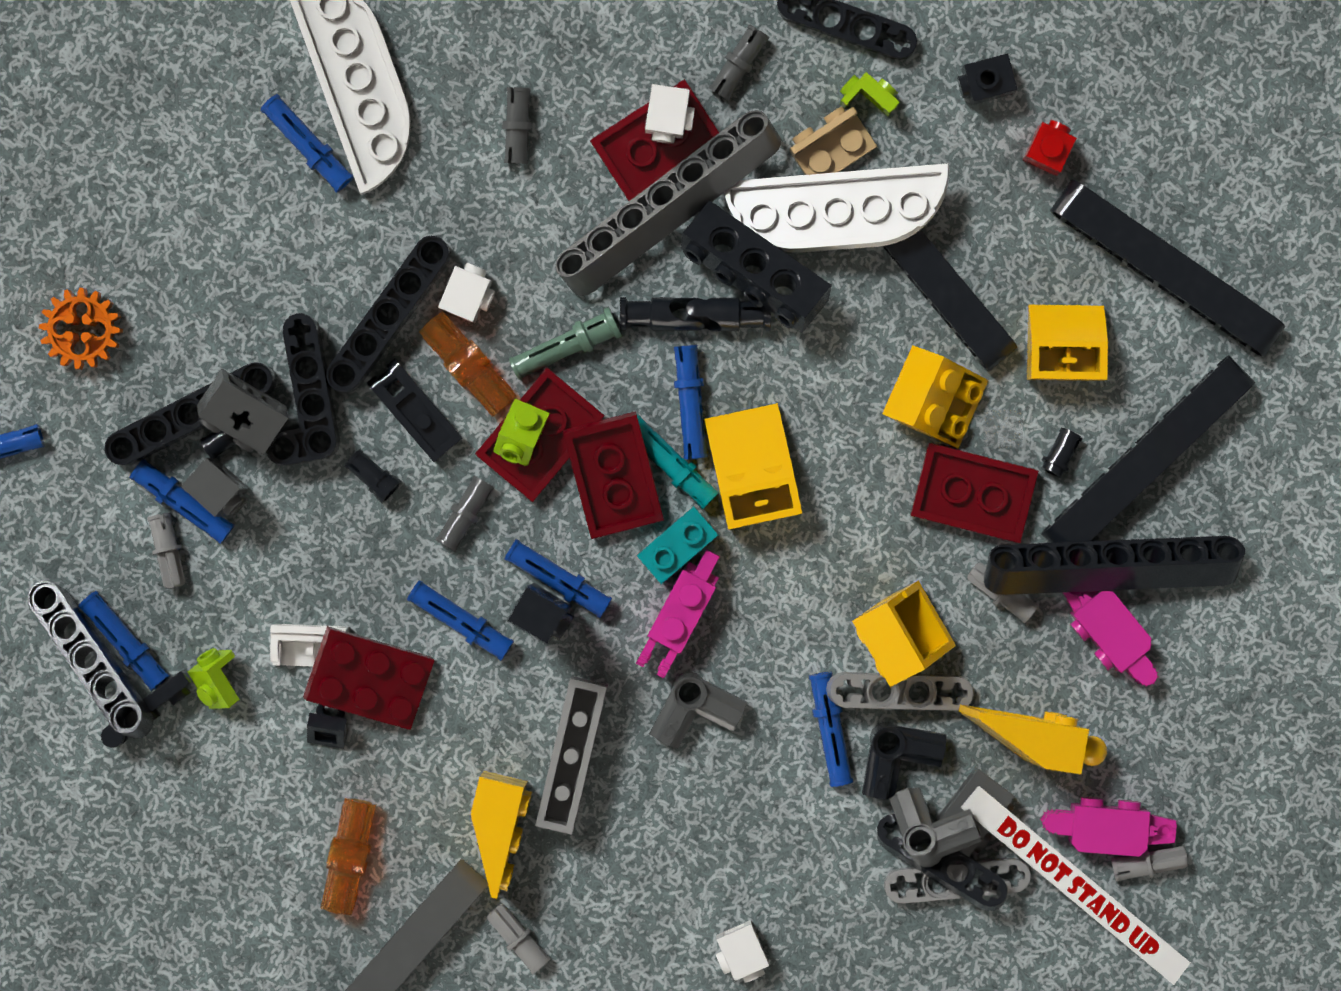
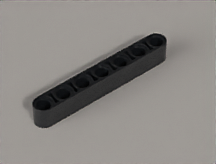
(1168, 266)
(1151, 455)
(1113, 565)

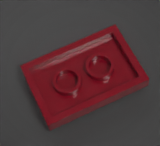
(638, 160)
(550, 454)
(613, 475)
(974, 492)
(368, 678)

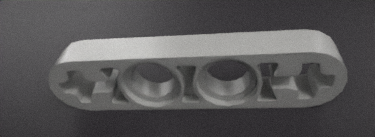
(899, 694)
(956, 873)

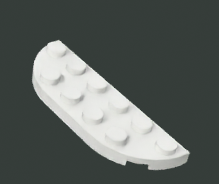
(357, 85)
(840, 207)

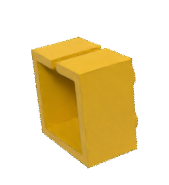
(903, 634)

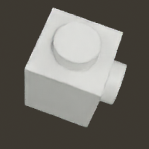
(668, 113)
(467, 293)
(741, 953)

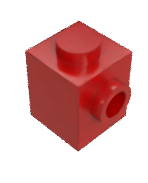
(1050, 147)

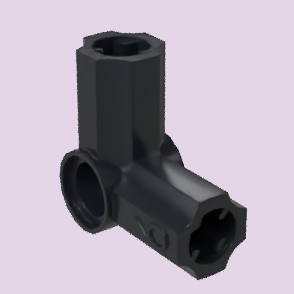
(912, 746)

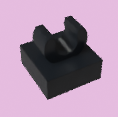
(327, 729)

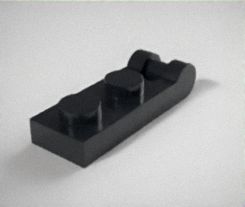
(415, 411)
(172, 690)

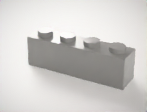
(571, 755)

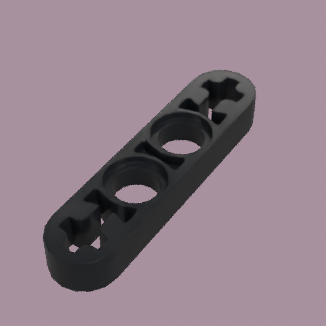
(844, 29)
(939, 871)

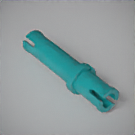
(676, 467)

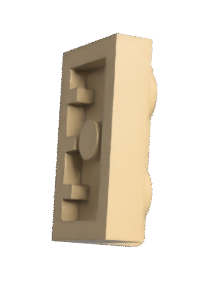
(833, 145)

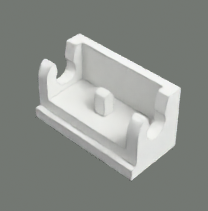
(297, 643)

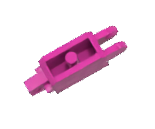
(681, 611)
(1114, 632)
(1110, 829)

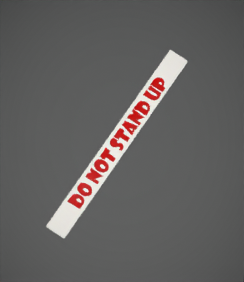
(1076, 885)

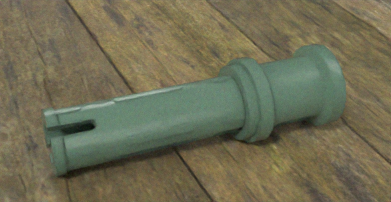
(582, 337)

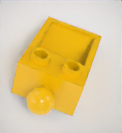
(1046, 742)

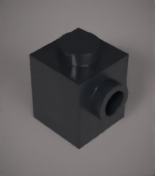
(987, 79)

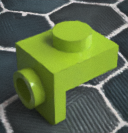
(878, 93)
(520, 432)
(210, 680)

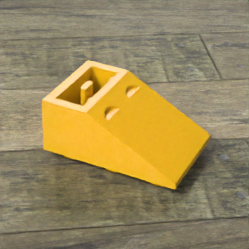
(753, 466)
(495, 817)

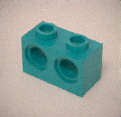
(677, 545)

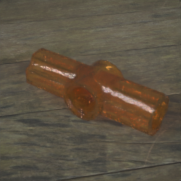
(467, 364)
(348, 856)

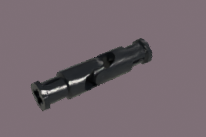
(709, 314)

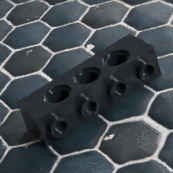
(717, 227)
(541, 614)

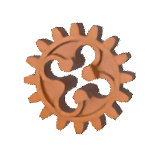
(65, 343)

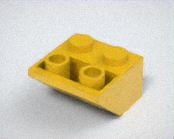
(1067, 343)
(935, 396)

